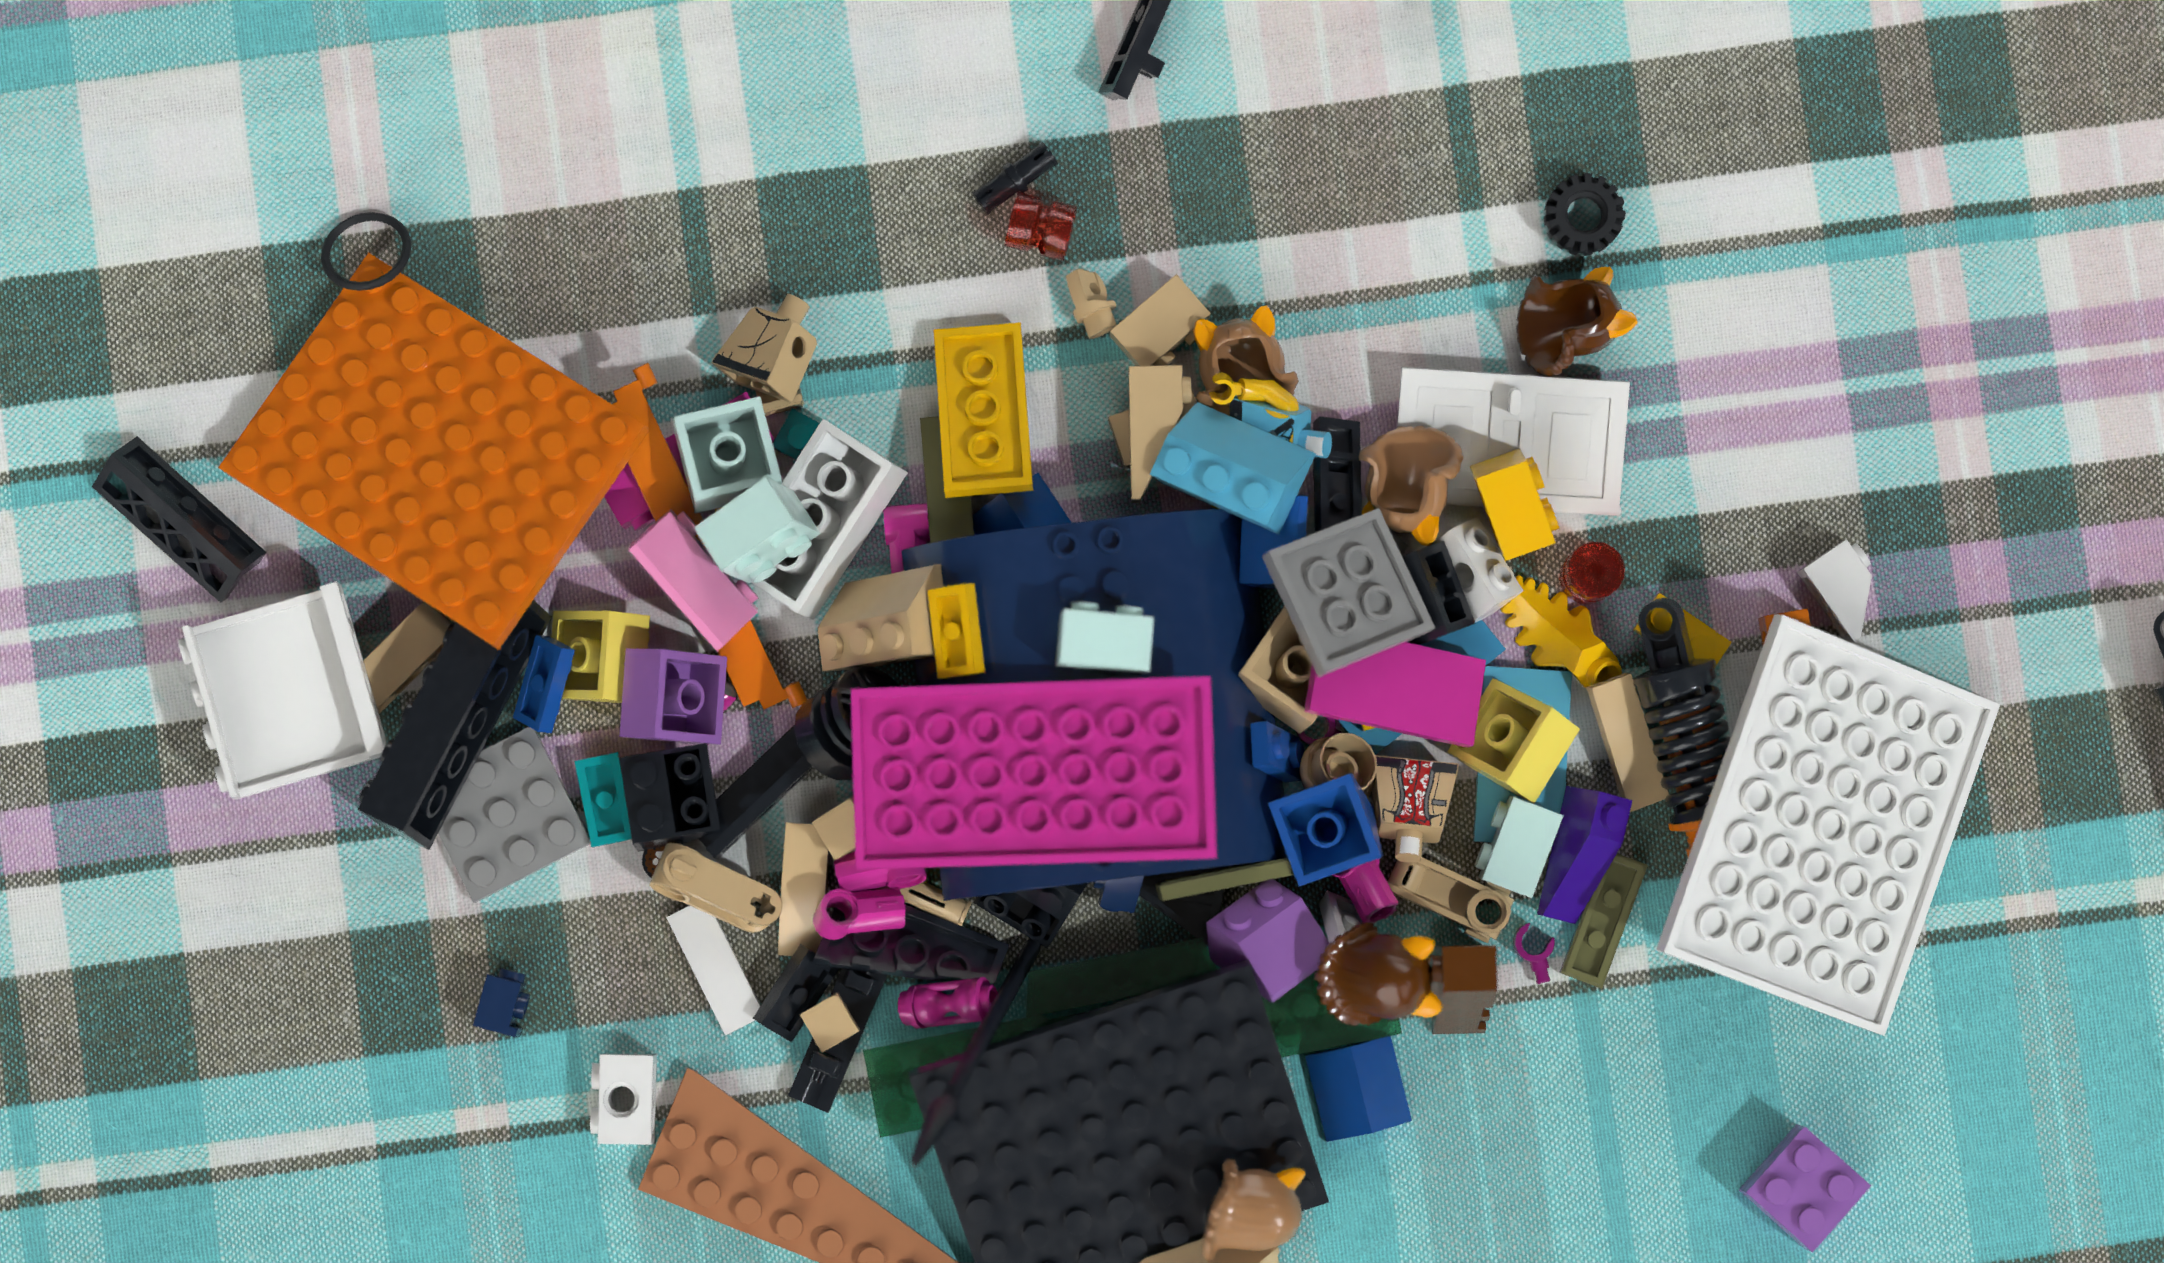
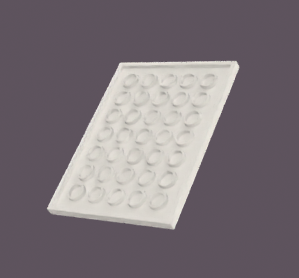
(1828, 825)

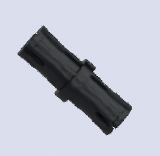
(1015, 178)

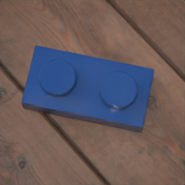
(543, 683)
(1276, 751)

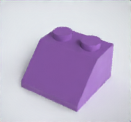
(1271, 931)

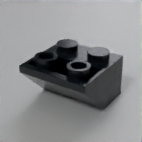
(670, 796)
(1034, 911)

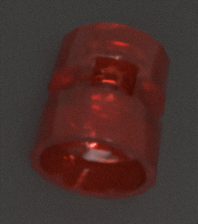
(1040, 226)
(1591, 573)

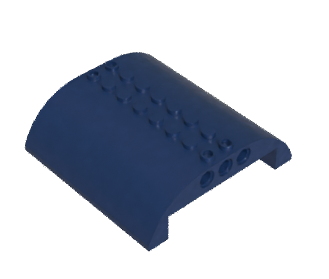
(1204, 625)

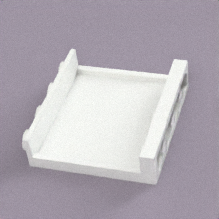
(283, 692)

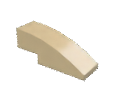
(802, 887)

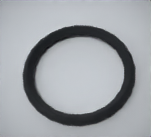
(364, 217)

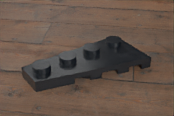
(920, 950)

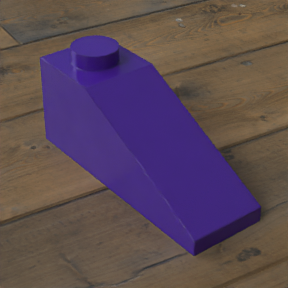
(1582, 851)

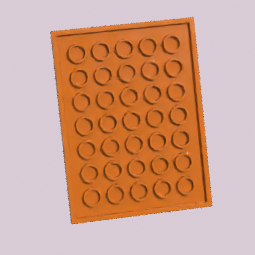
(434, 451)

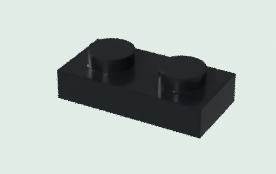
(794, 993)

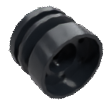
(825, 721)

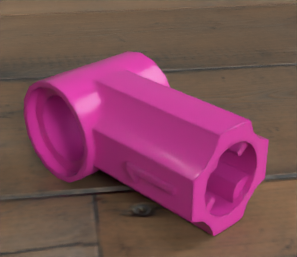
(905, 528)
(867, 879)
(1369, 891)
(863, 912)

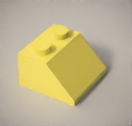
(600, 650)
(1516, 740)

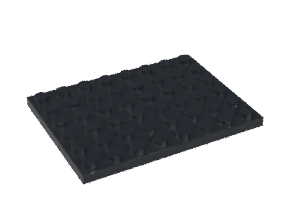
(1118, 1125)

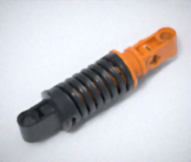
(1687, 720)

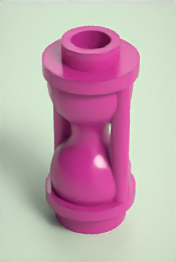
(927, 1005)

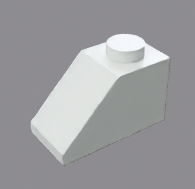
(1841, 587)

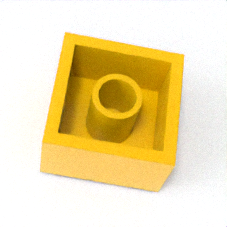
(1513, 504)

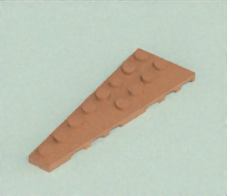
(758, 1181)

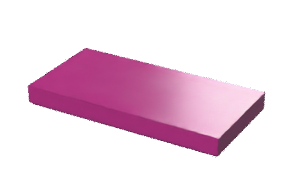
(1405, 692)

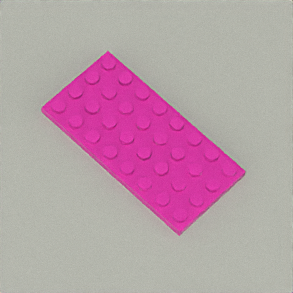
(1034, 773)

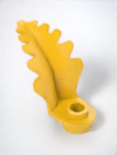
(1560, 635)

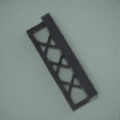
(180, 511)
(757, 792)

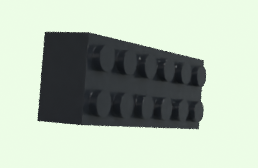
(447, 729)

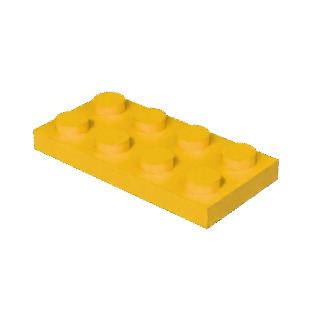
(983, 410)

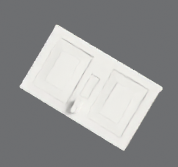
(1562, 422)

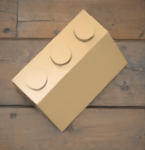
(880, 621)
(1281, 673)

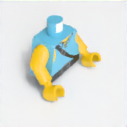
(1272, 410)

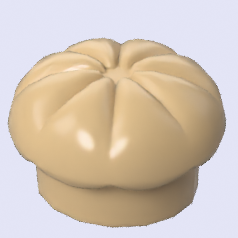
(1337, 757)

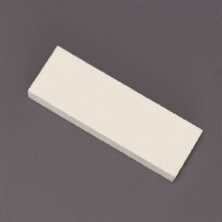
(715, 968)

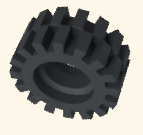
(1590, 188)

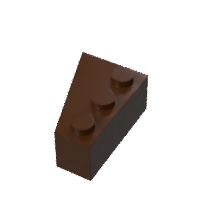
(1466, 985)

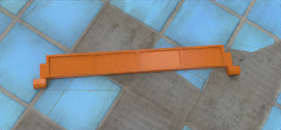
(666, 490)

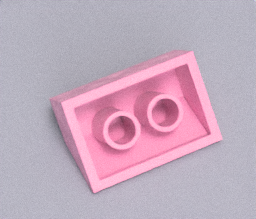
(693, 579)

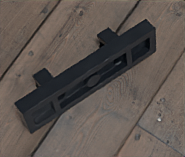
(1132, 53)
(1339, 475)
(820, 1075)

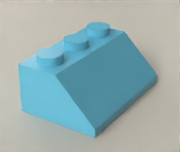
(1233, 466)

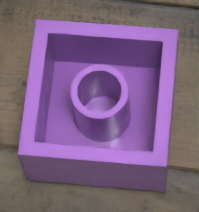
(673, 696)
(1804, 1187)

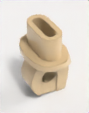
(1091, 302)

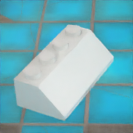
(844, 493)

